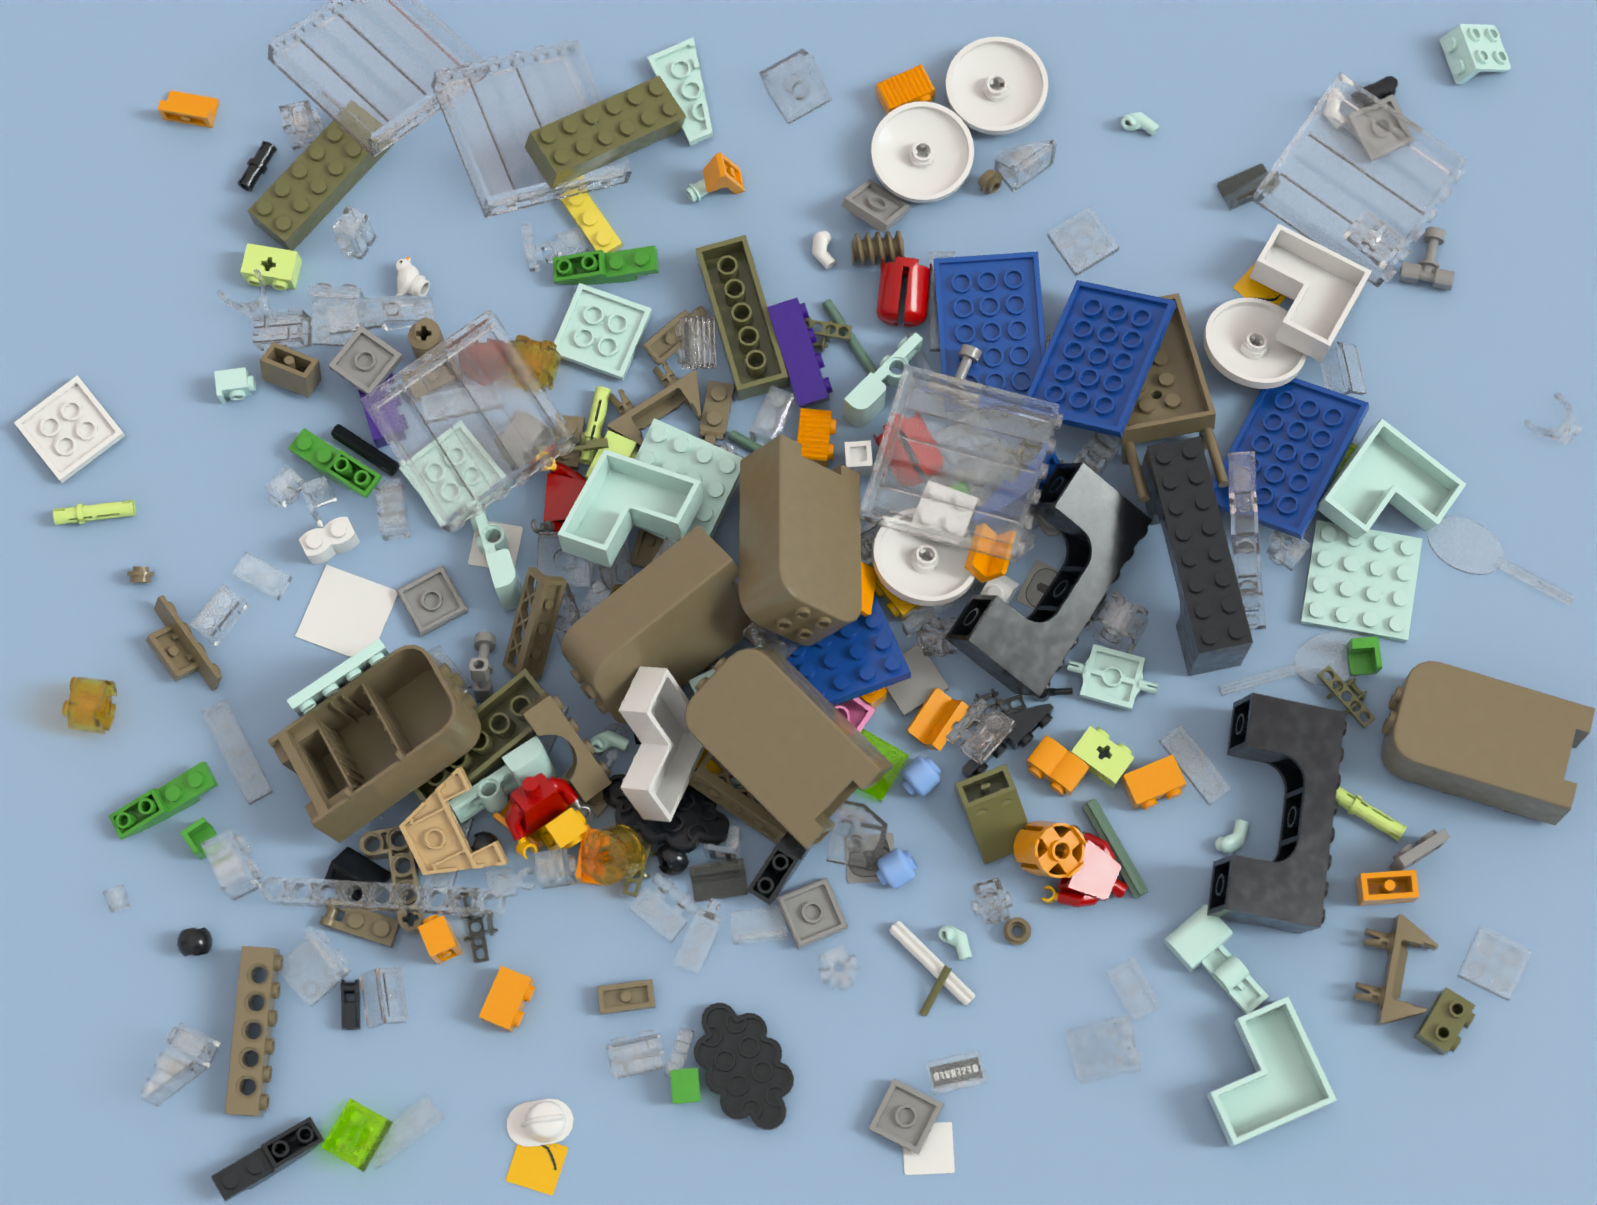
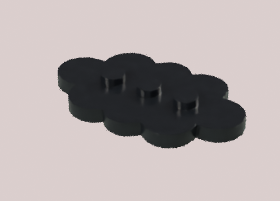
(692, 823)
(743, 1066)

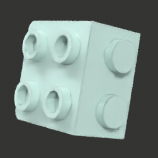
(1474, 50)

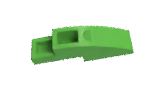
(605, 268)
(335, 464)
(163, 802)

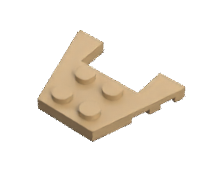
(437, 836)

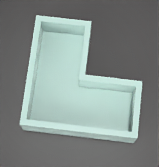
(1392, 471)
(623, 495)
(1285, 1081)

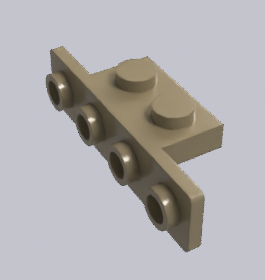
(179, 649)

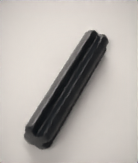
(365, 449)

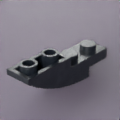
(1026, 723)
(778, 869)
(268, 1159)

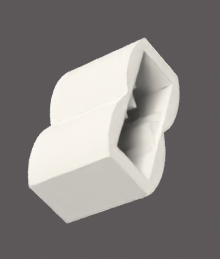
(325, 542)

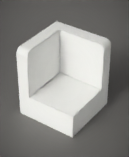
(859, 457)

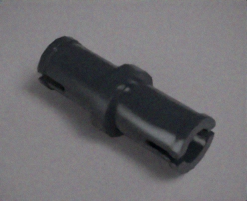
(257, 166)

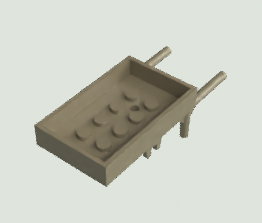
(1172, 401)

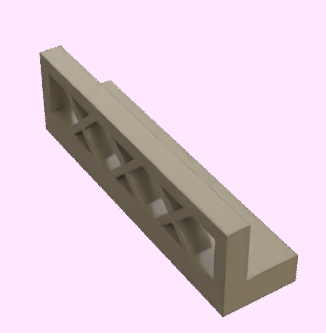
(538, 626)
(734, 800)

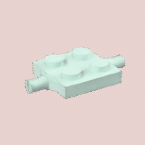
(1112, 677)

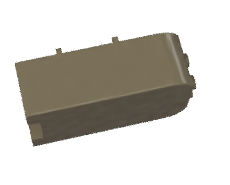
(798, 543)
(667, 616)
(378, 739)
(782, 740)
(1484, 740)

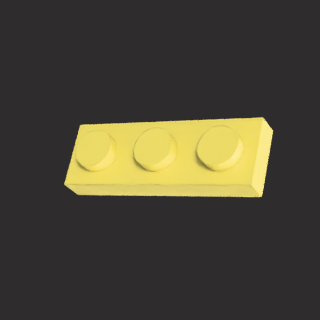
(592, 223)

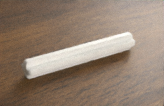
(931, 962)

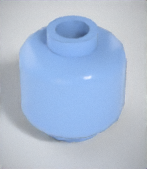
(920, 776)
(896, 868)

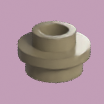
(990, 181)
(140, 574)
(1017, 922)

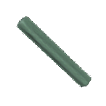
(1107, 833)

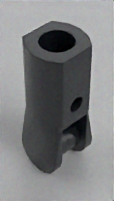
(1383, 87)
(350, 1009)

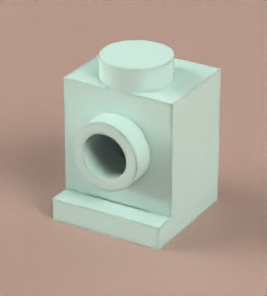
(234, 384)

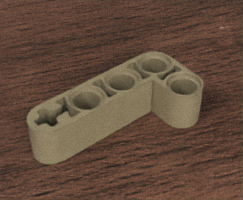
(396, 856)

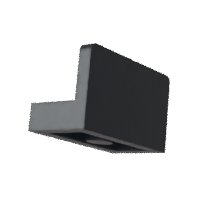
(355, 867)

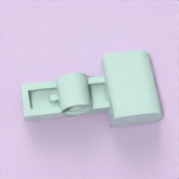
(869, 395)
(499, 561)
(492, 791)
(1201, 942)

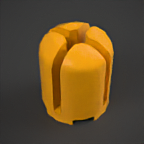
(1050, 849)

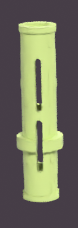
(601, 398)
(83, 513)
(1370, 814)

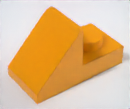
(723, 173)

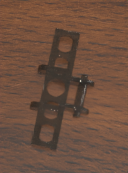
(999, 703)
(478, 935)

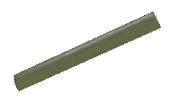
(935, 990)

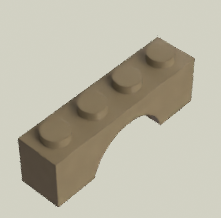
(586, 773)

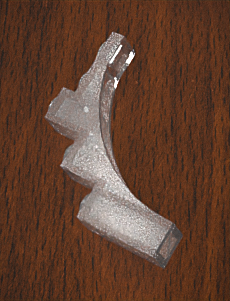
(1246, 535)

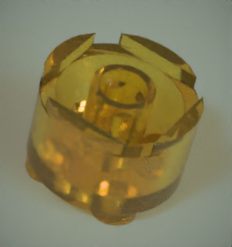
(541, 357)
(90, 705)
(612, 854)

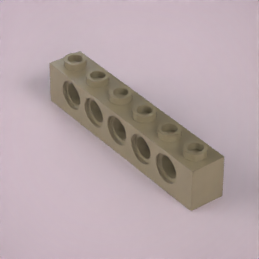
(245, 1016)

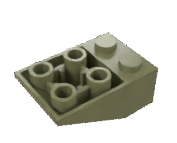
(992, 811)

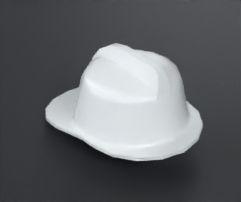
(539, 1122)

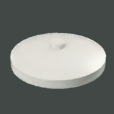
(997, 85)
(922, 152)
(1244, 345)
(920, 568)

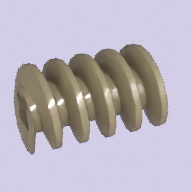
(877, 247)
(424, 336)

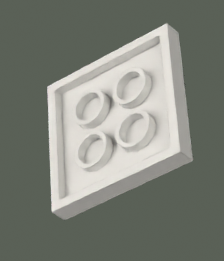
(69, 429)

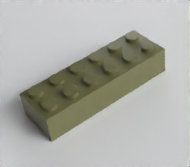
(604, 132)
(312, 186)
(742, 317)
(501, 732)

